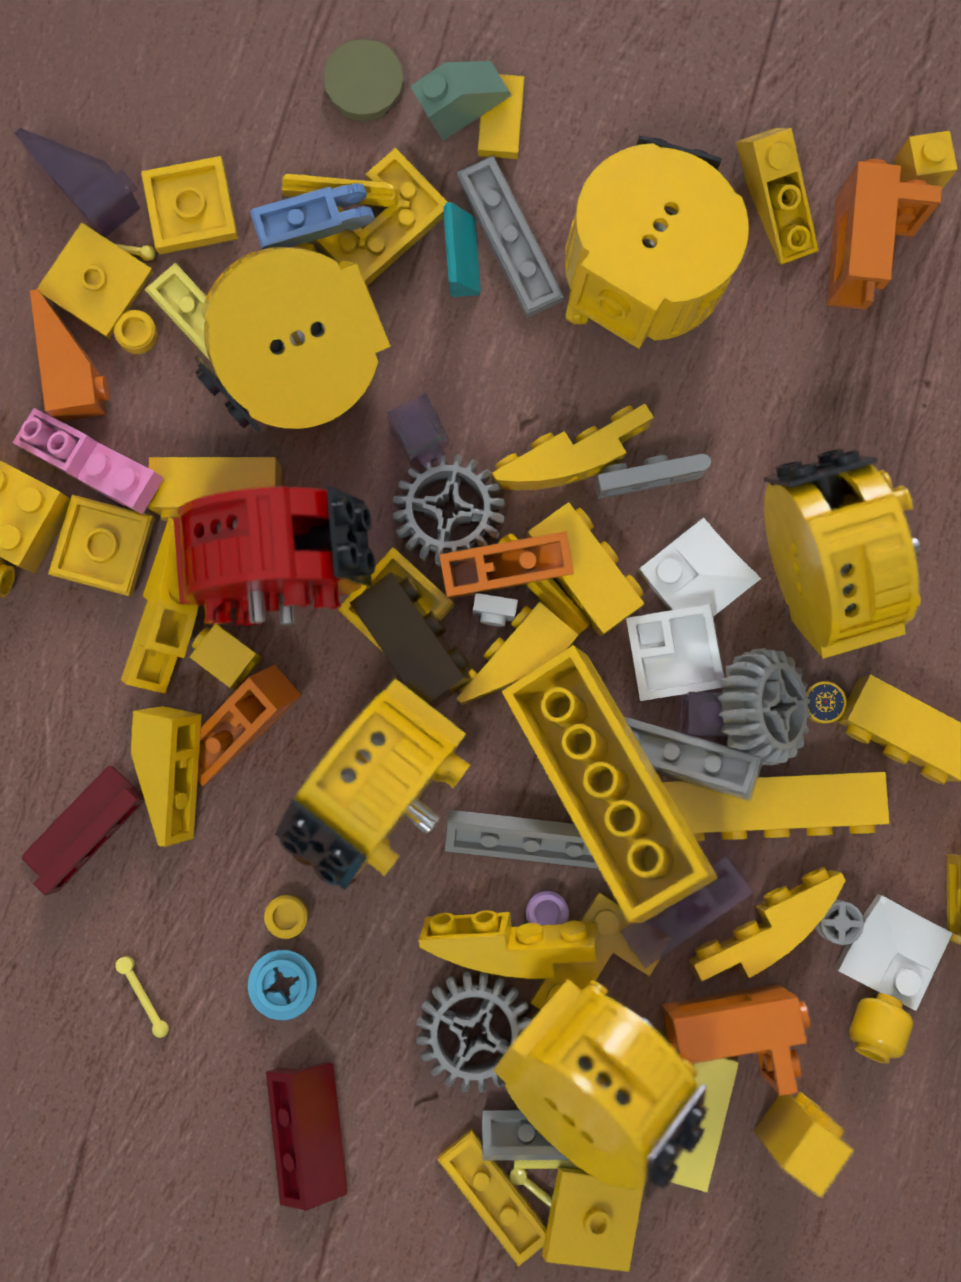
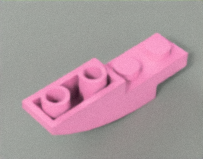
(88, 461)

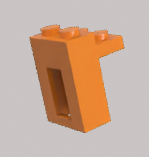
(866, 219)
(739, 1024)

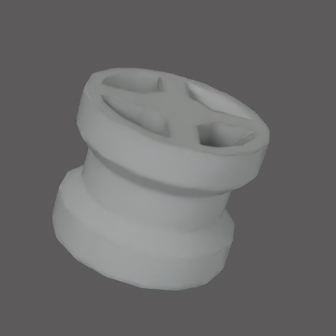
(847, 923)

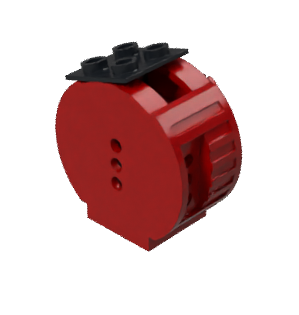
(271, 551)

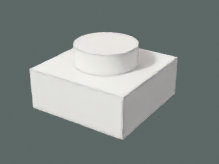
(494, 609)

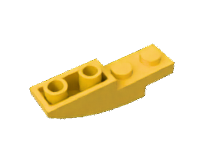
(559, 462)
(164, 623)
(786, 922)
(493, 946)

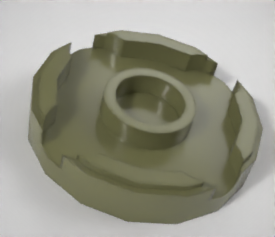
(363, 79)

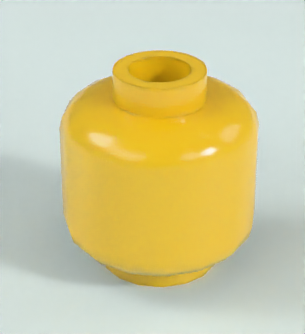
(881, 1028)

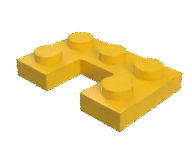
(395, 228)
(610, 922)

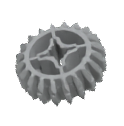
(430, 506)
(765, 705)
(457, 1020)

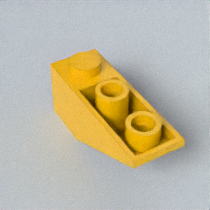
(779, 192)
(534, 642)

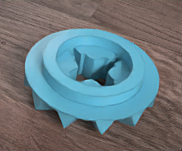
(275, 1003)

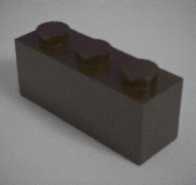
(412, 639)

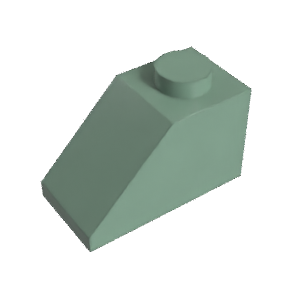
(459, 94)

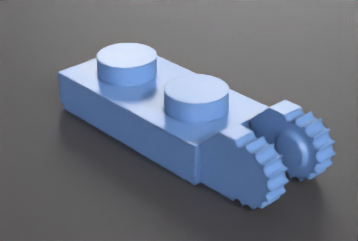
(310, 216)

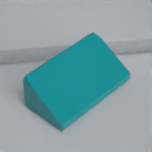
(461, 252)

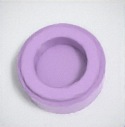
(547, 908)

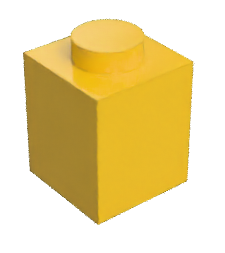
(927, 158)
(224, 656)

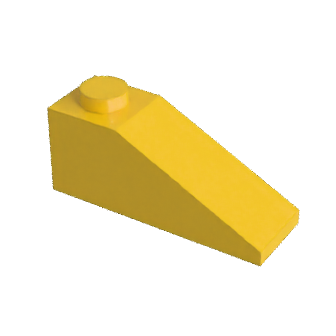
(166, 763)

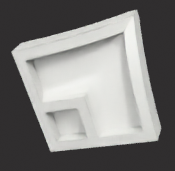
(698, 571)
(675, 652)
(895, 952)

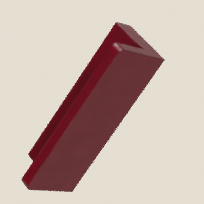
(82, 830)
(306, 1135)

